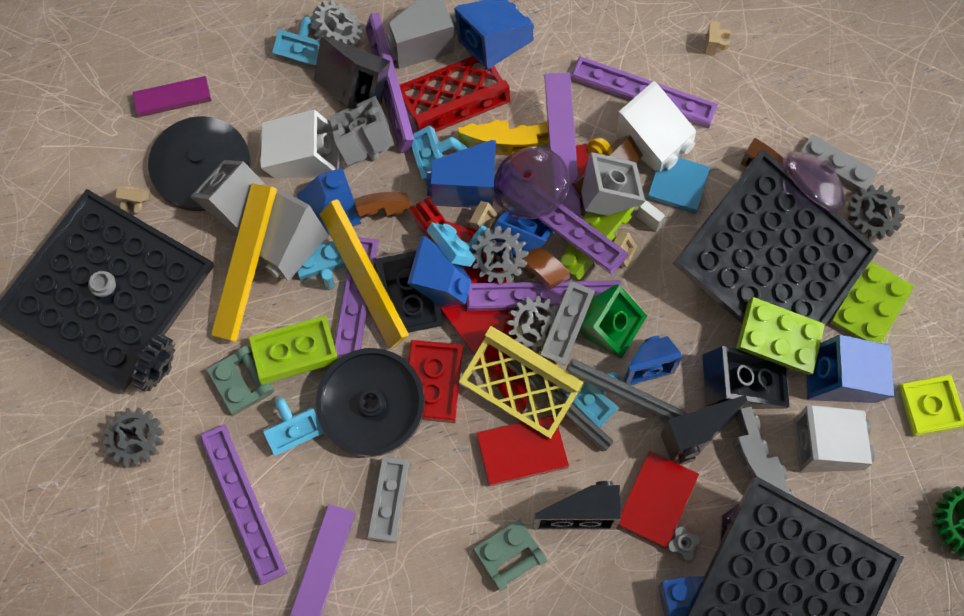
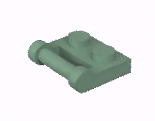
(231, 384)
(503, 548)

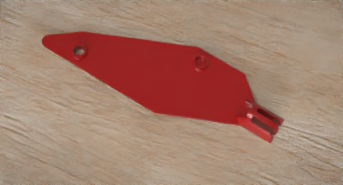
(474, 324)

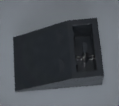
(350, 72)

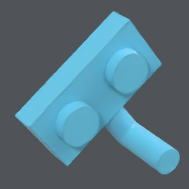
(297, 45)
(428, 148)
(452, 246)
(322, 262)
(595, 402)
(292, 429)

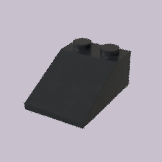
(413, 307)
(737, 373)
(692, 432)
(589, 509)

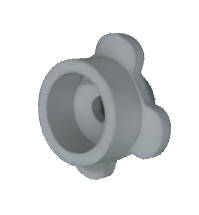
(676, 543)

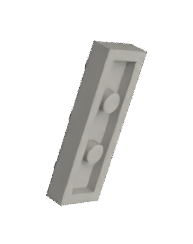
(848, 169)
(567, 323)
(389, 499)

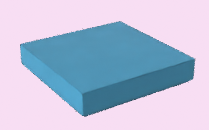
(680, 185)

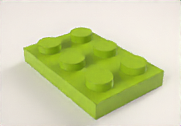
(872, 304)
(780, 336)
(293, 349)

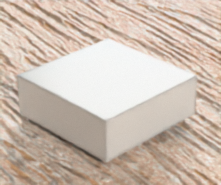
(650, 216)

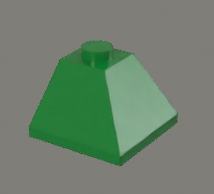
(612, 320)

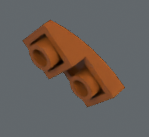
(393, 203)
(545, 268)

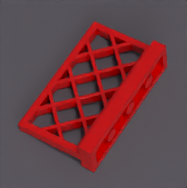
(461, 106)

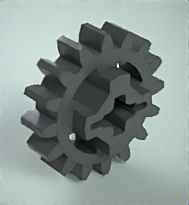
(873, 201)
(127, 446)

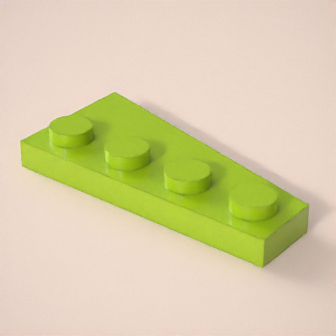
(576, 261)

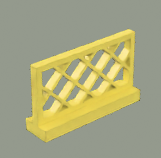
(531, 360)

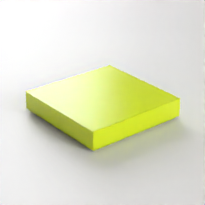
(932, 405)

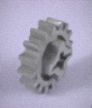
(336, 23)
(506, 262)
(531, 312)

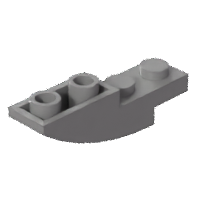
(753, 452)

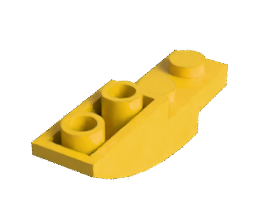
(506, 139)

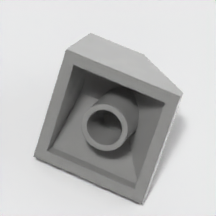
(611, 185)

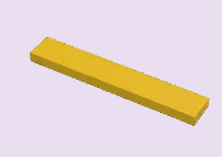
(244, 262)
(364, 274)

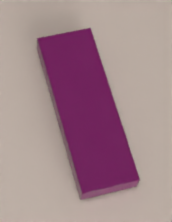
(172, 96)

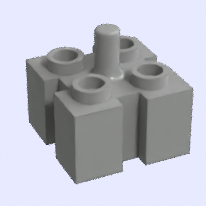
(361, 131)

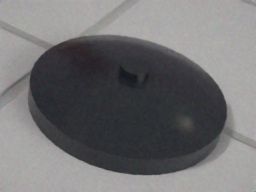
(189, 154)
(370, 402)

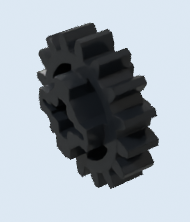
(153, 362)

